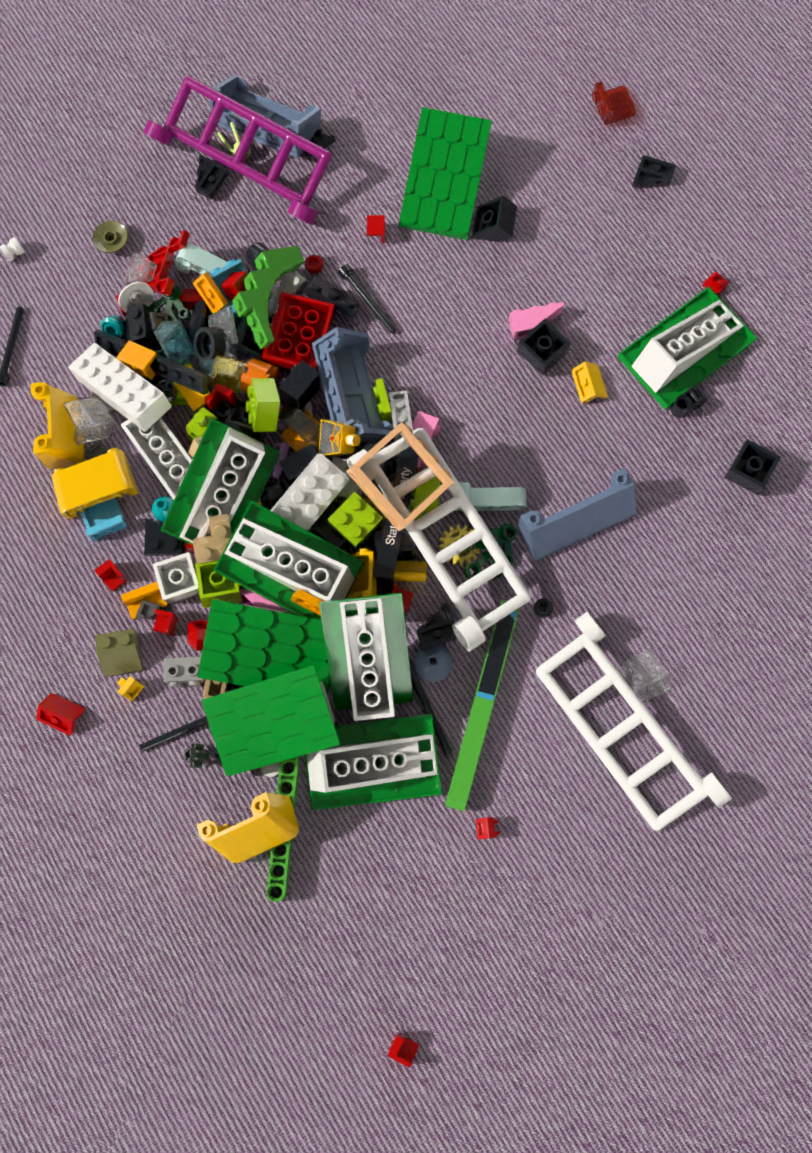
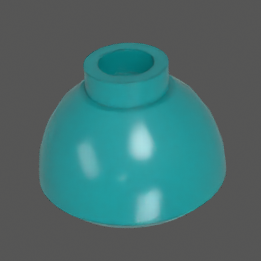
(113, 325)
(161, 507)

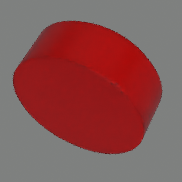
(314, 264)

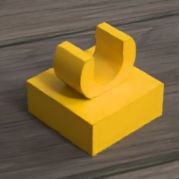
(129, 688)

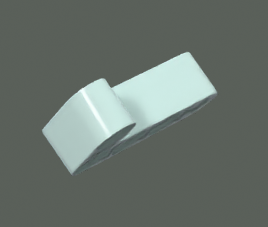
(197, 260)
(495, 498)

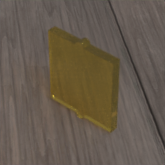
(227, 372)

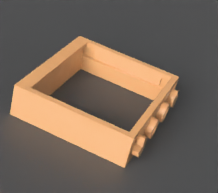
(378, 498)

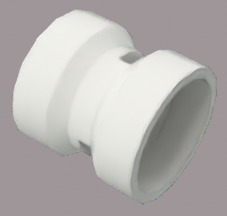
(12, 249)

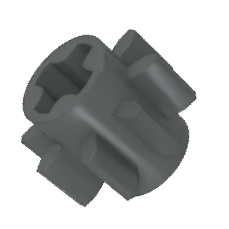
(196, 755)

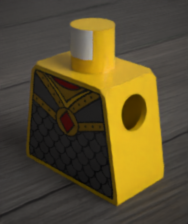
(337, 438)

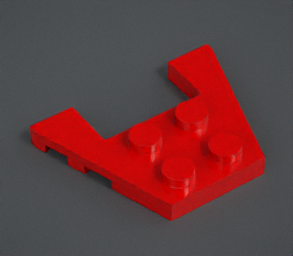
(163, 259)

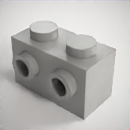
(182, 671)

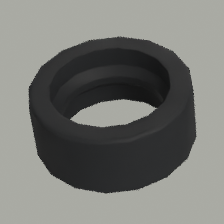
(217, 342)

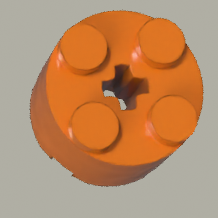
(257, 369)

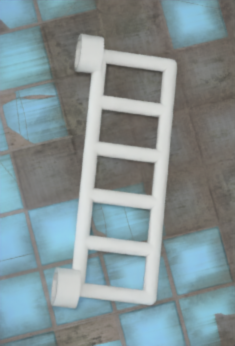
(469, 628)

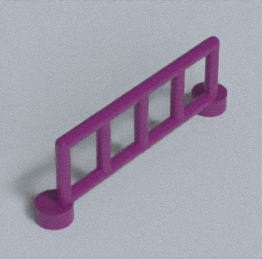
(300, 203)

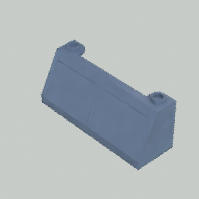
(301, 123)
(348, 383)
(580, 520)

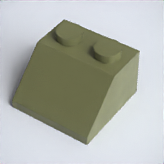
(119, 652)

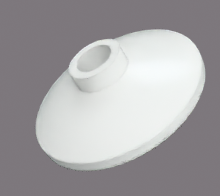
(135, 294)

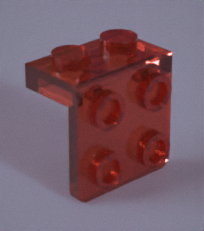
(613, 104)

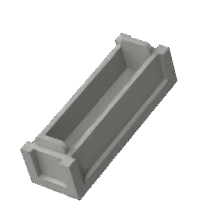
(400, 410)

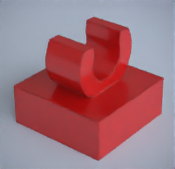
(716, 283)
(485, 828)

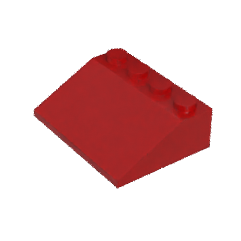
(295, 328)

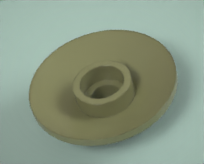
(107, 231)

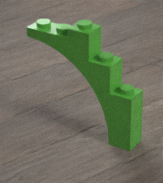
(254, 301)

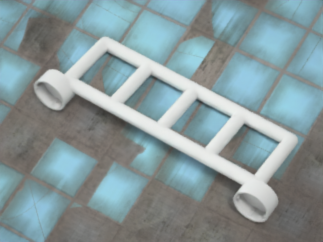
(703, 787)

